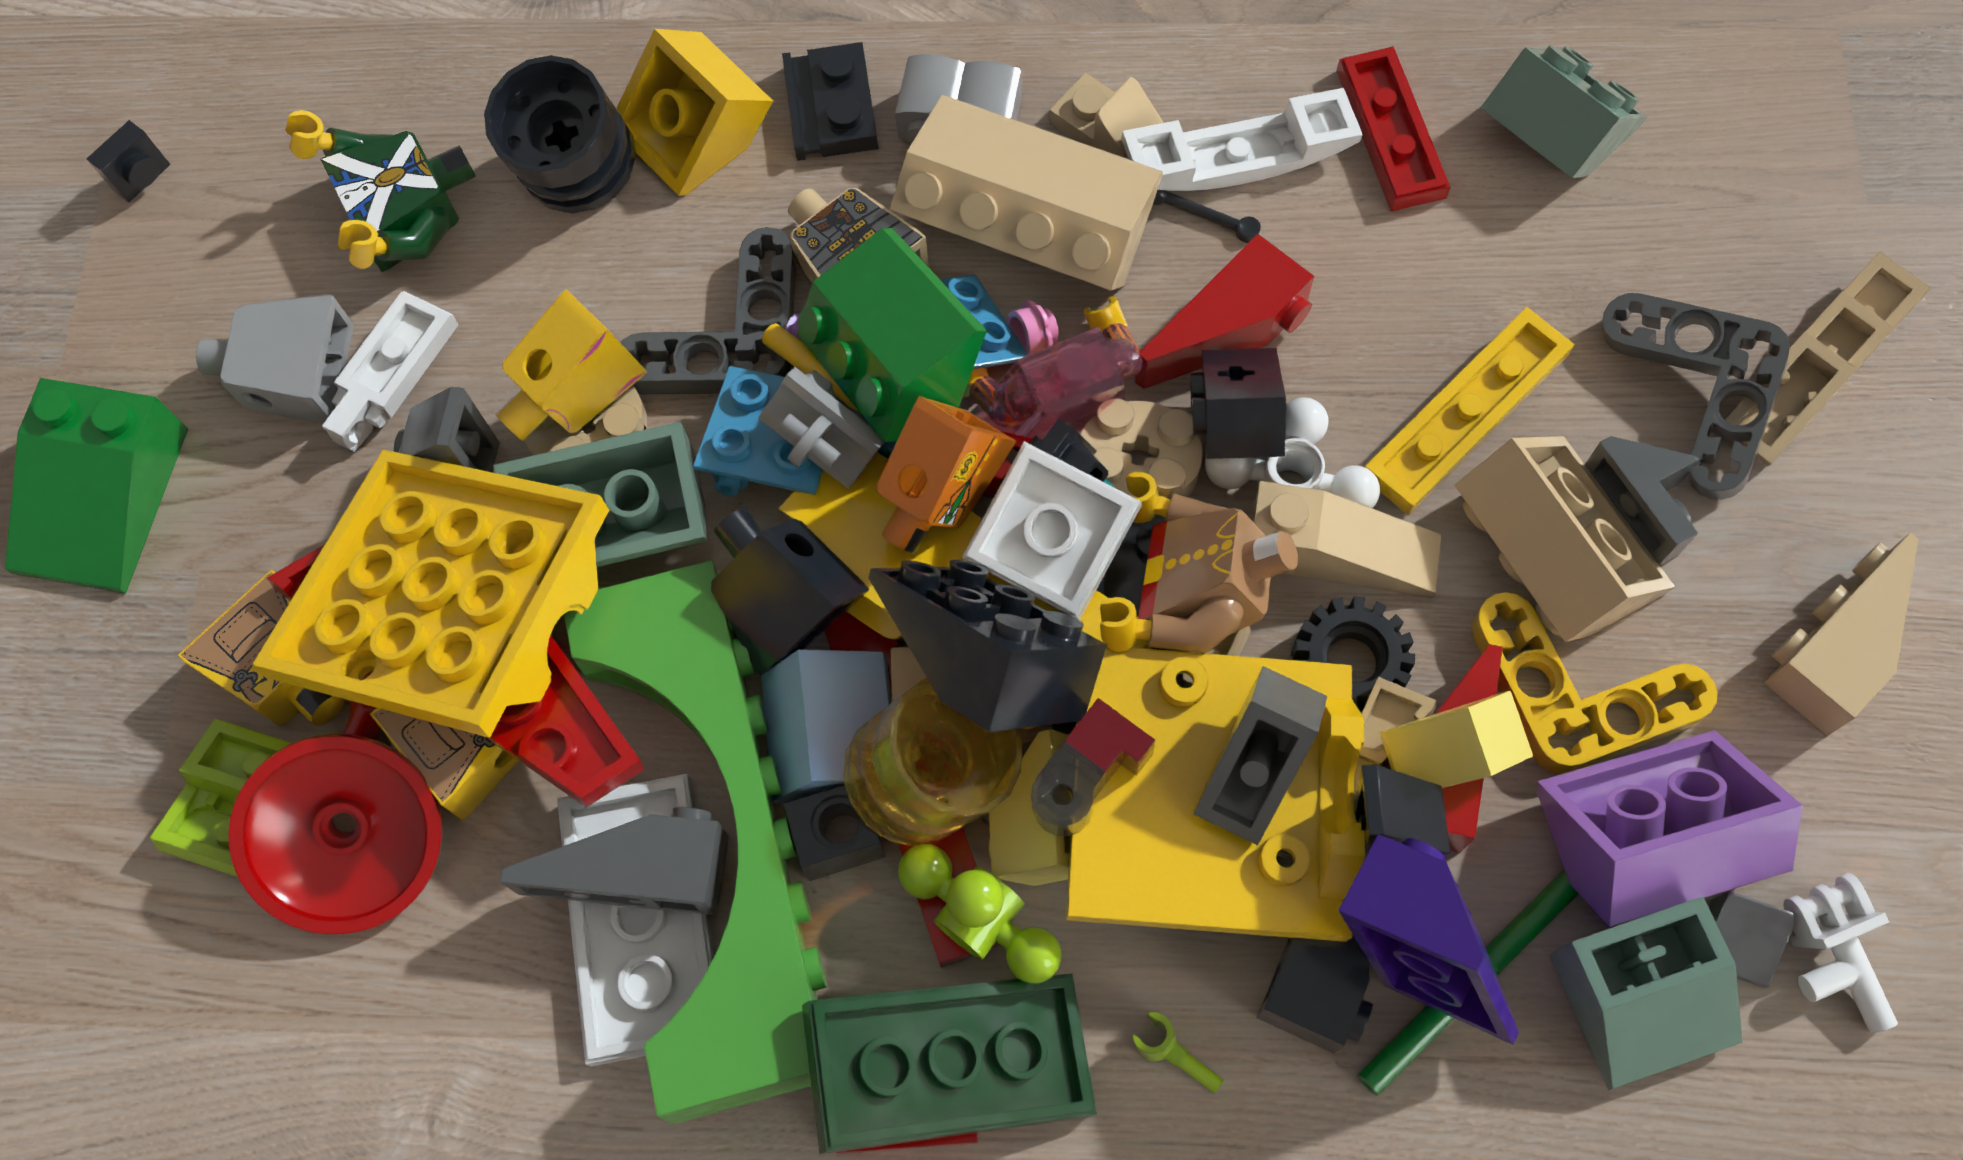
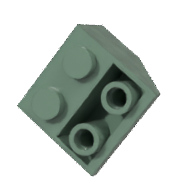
(1563, 109)
(1653, 992)

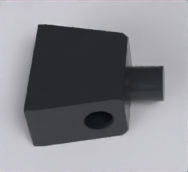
(780, 587)

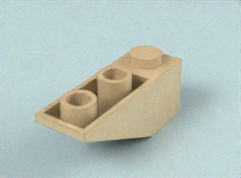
(1855, 644)

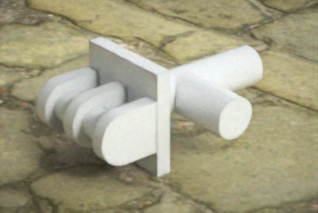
(1840, 933)

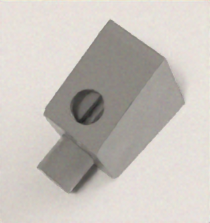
(282, 356)

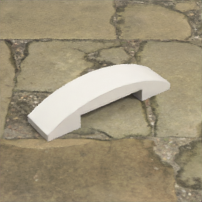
(1247, 149)

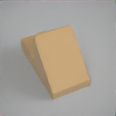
(1099, 115)

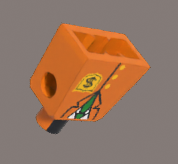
(938, 470)

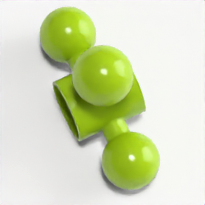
(979, 913)

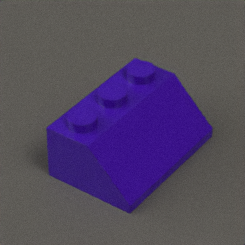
(1423, 935)

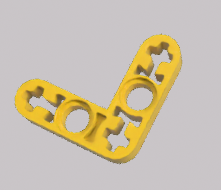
(1566, 709)

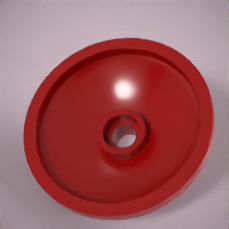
(308, 868)

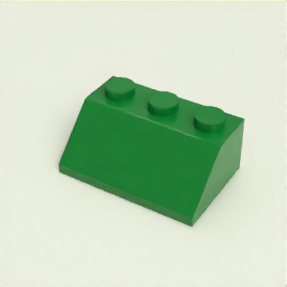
(890, 332)

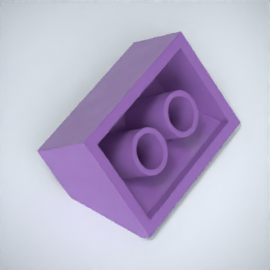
(1669, 826)

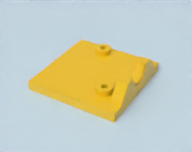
(441, 591)
(1166, 868)

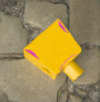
(566, 370)

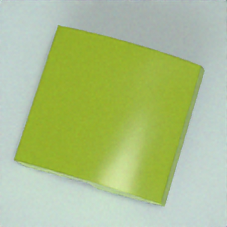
(214, 775)

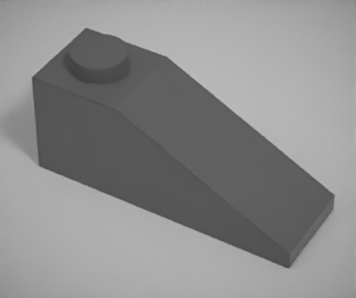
(640, 864)

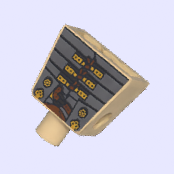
(838, 227)

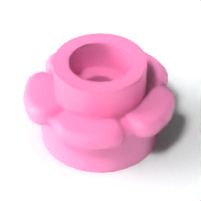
(1033, 326)

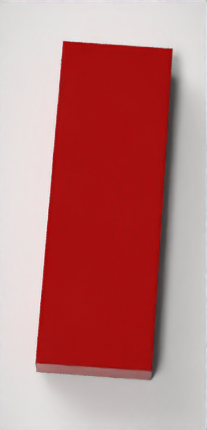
(1393, 129)

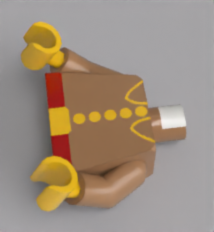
(1202, 574)

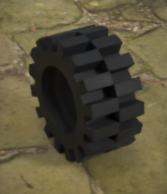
(1364, 625)

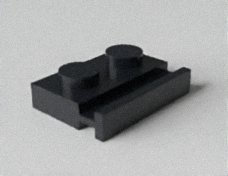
(830, 101)

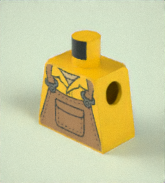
(230, 647)
(455, 763)

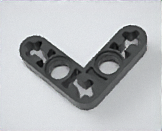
(748, 333)
(1720, 359)

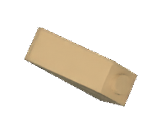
(1349, 540)

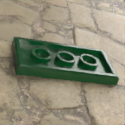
(945, 1062)

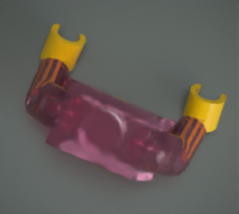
(1062, 378)

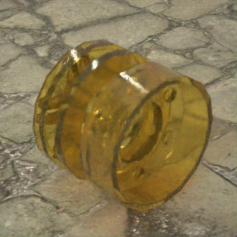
(959, 767)

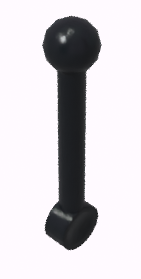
(1245, 228)

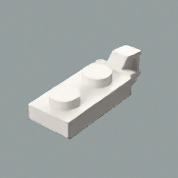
(387, 368)

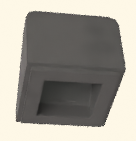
(1753, 933)

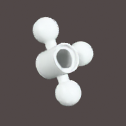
(1304, 427)

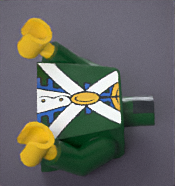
(386, 188)

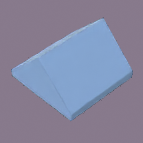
(814, 710)

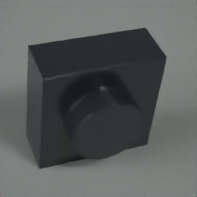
(128, 161)

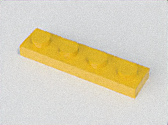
(1468, 410)

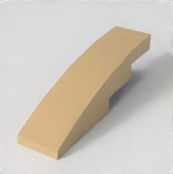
(1834, 350)

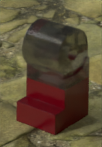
(1083, 765)

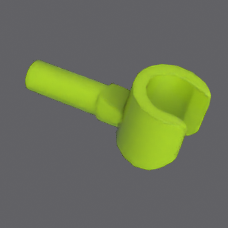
(1177, 1054)

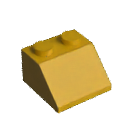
(690, 108)

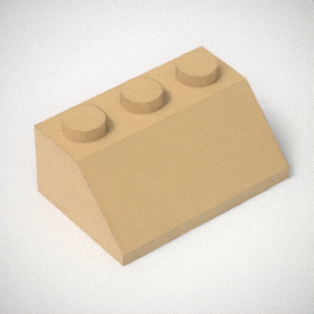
(1561, 536)

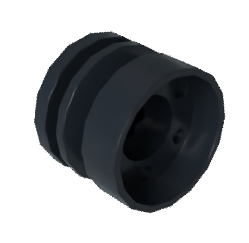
(560, 134)

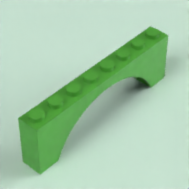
(744, 1021)

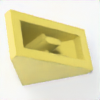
(1460, 742)

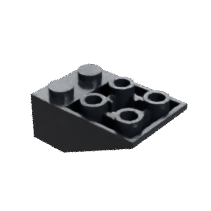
(990, 645)

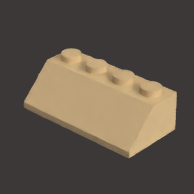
(1027, 192)

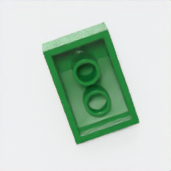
(88, 483)

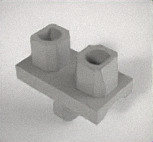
(821, 426)

